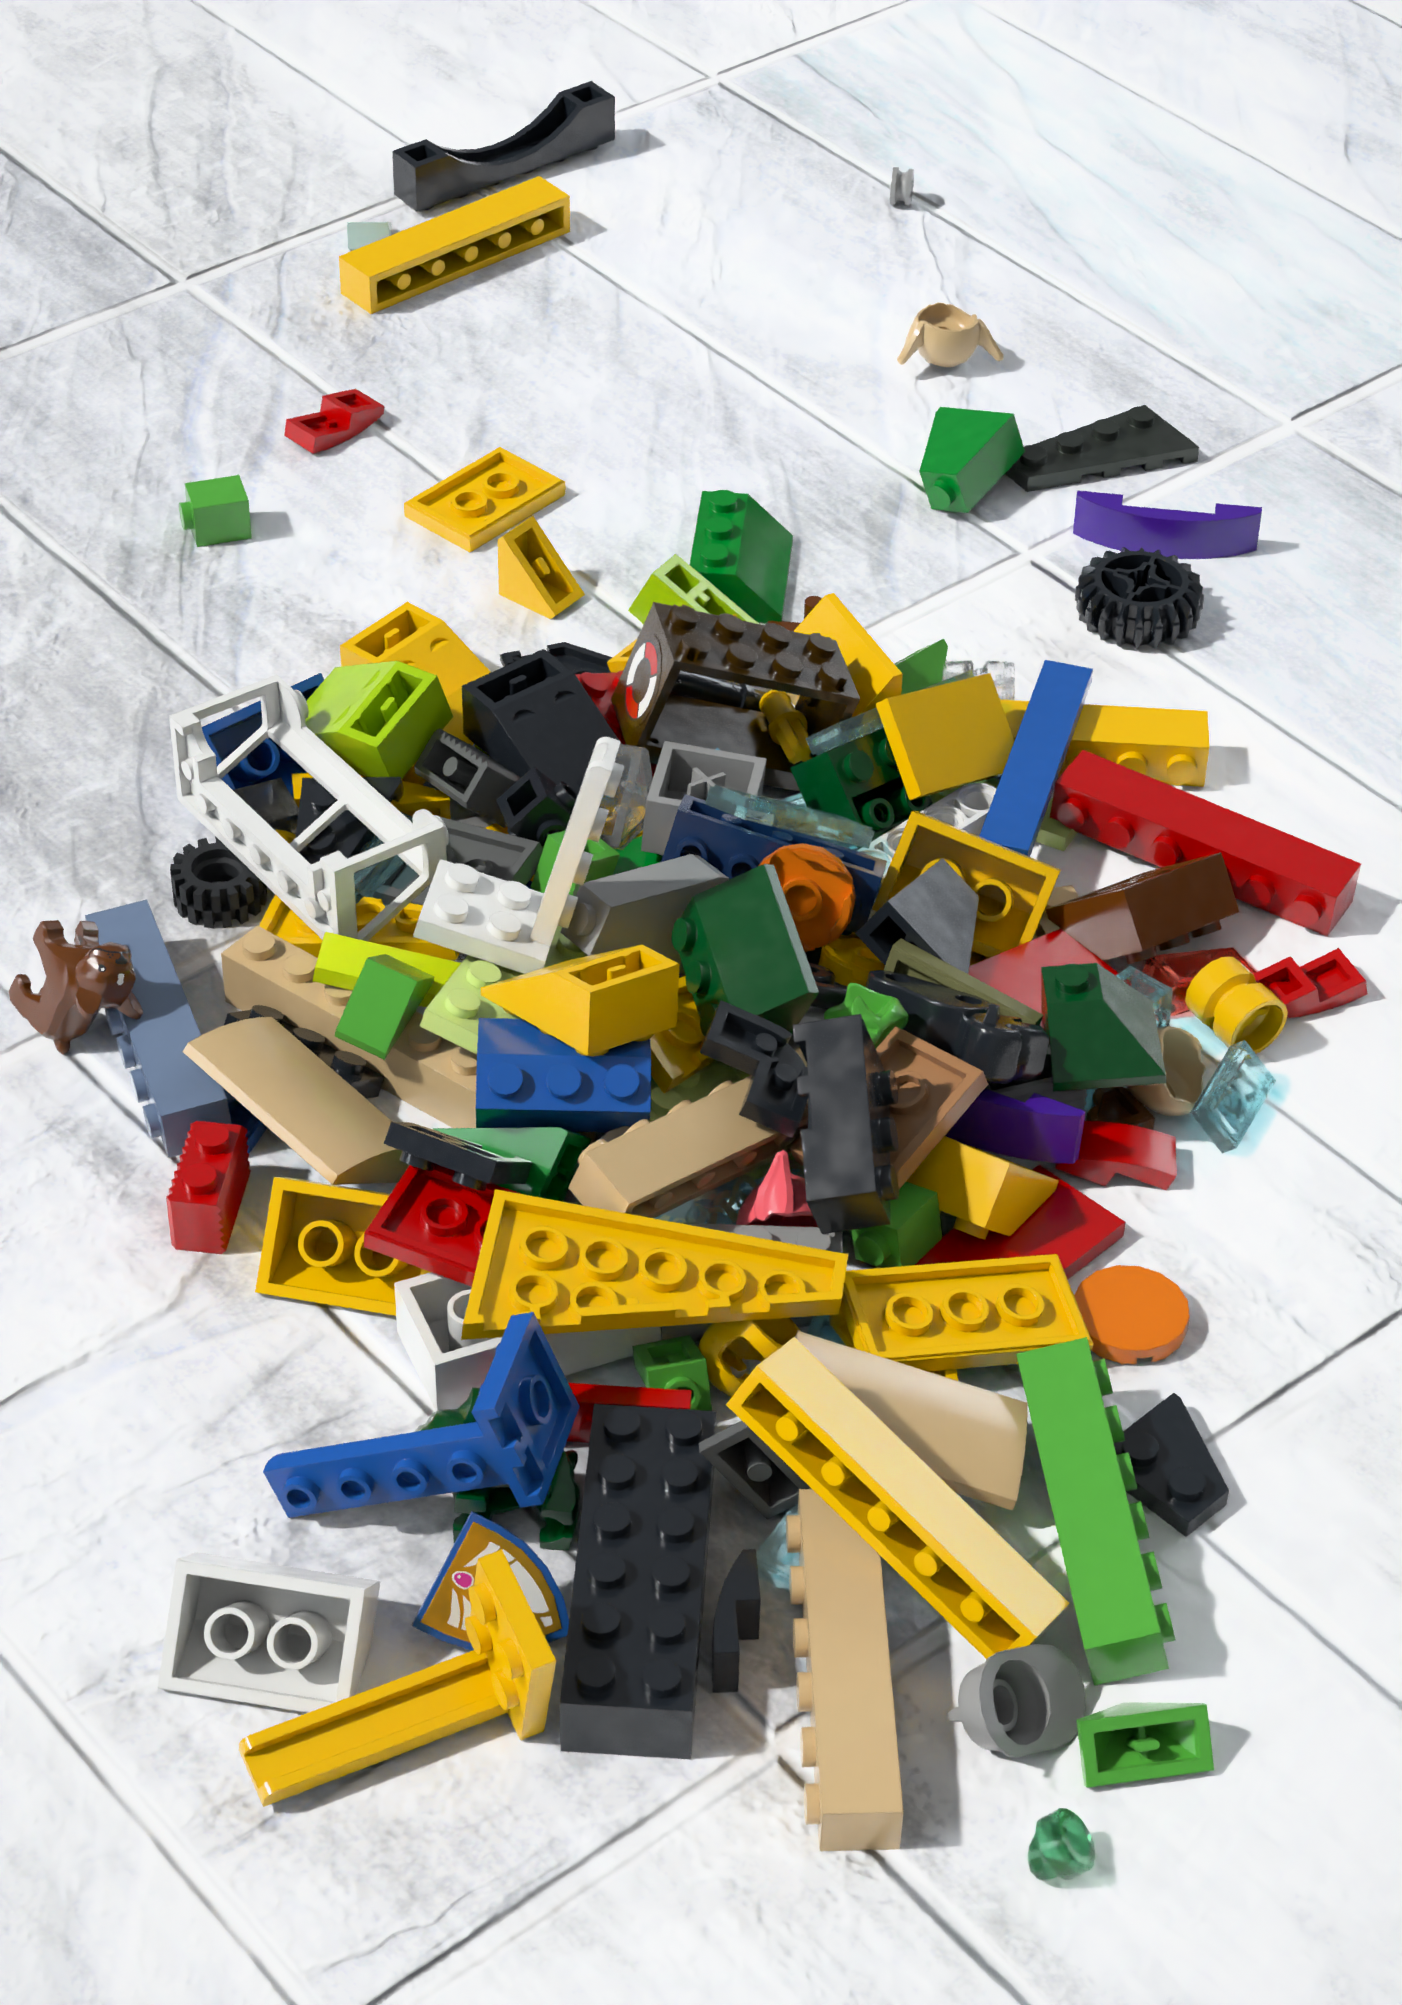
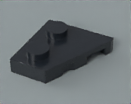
(346, 831)
(471, 1164)
(1173, 1467)

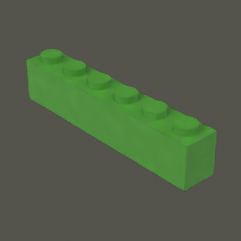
(1092, 1513)

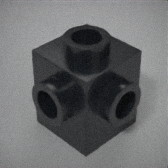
(537, 806)

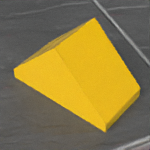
(534, 572)

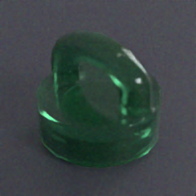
(1064, 1845)

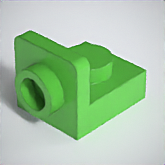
(675, 1365)

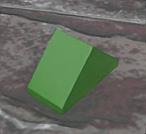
(382, 1004)

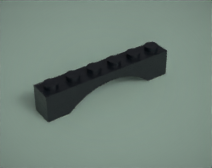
(572, 123)

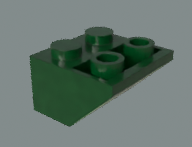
(859, 784)

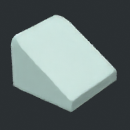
(365, 233)

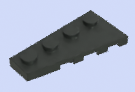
(1102, 450)

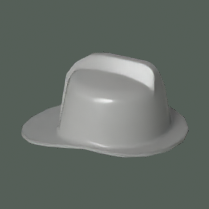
(1021, 1701)

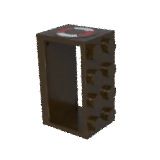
(732, 651)

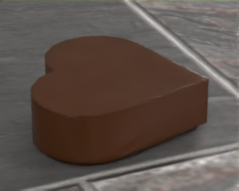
(1119, 1106)

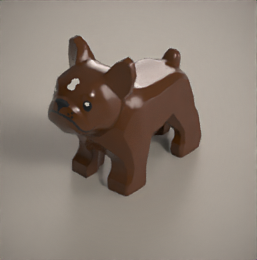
(76, 984)

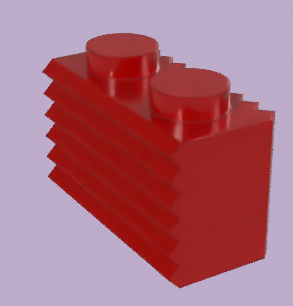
(208, 1187)

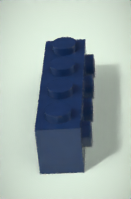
(741, 845)

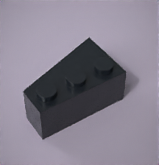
(848, 1125)

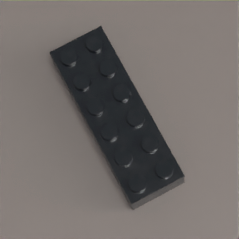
(638, 1584)

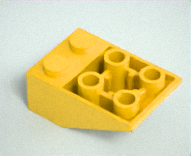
(419, 641)
(596, 998)

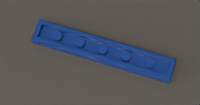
(1037, 756)

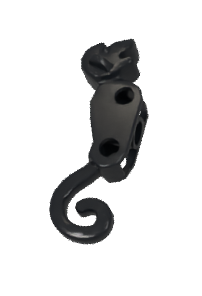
(954, 1023)

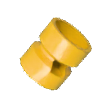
(1236, 1005)

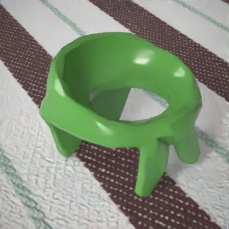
(878, 1011)

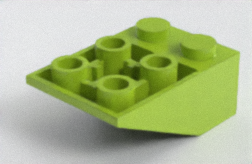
(378, 715)

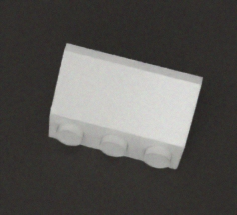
(266, 1632)

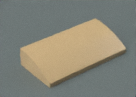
(300, 1100)
(957, 1429)

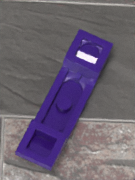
(1186, 534)
(1028, 1130)

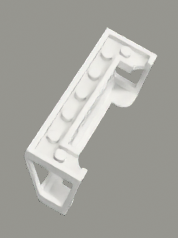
(316, 892)

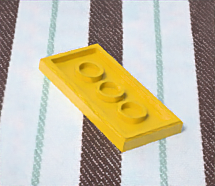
(961, 1311)

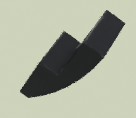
(735, 1620)

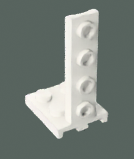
(505, 918)

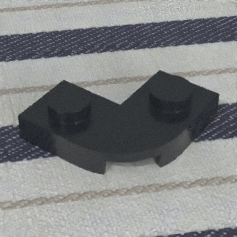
(763, 1052)

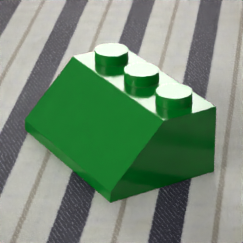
(743, 553)

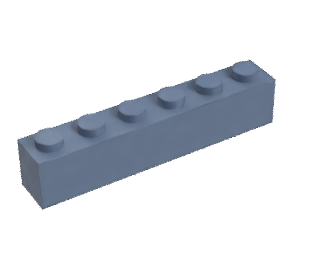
(154, 1044)

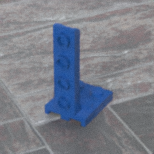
(516, 1441)

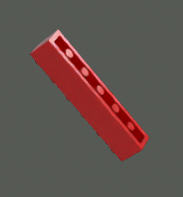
(1174, 826)

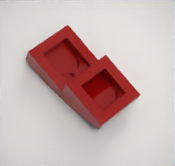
(339, 419)
(1315, 985)
(1124, 1150)

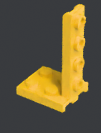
(502, 1675)

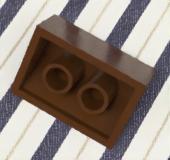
(1150, 910)

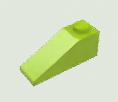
(681, 584)

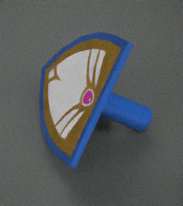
(449, 1600)

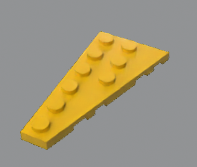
(629, 1271)

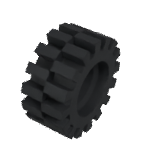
(214, 902)

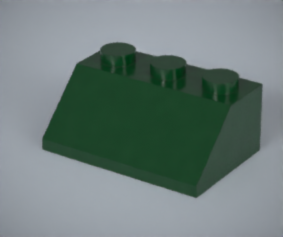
(745, 950)

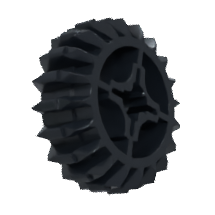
(1139, 597)

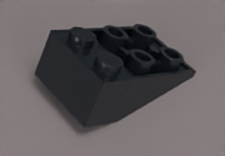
(534, 717)

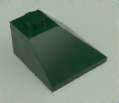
(1098, 1030)

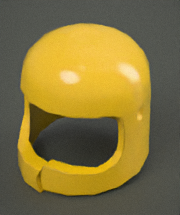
(730, 1342)

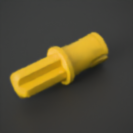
(786, 725)

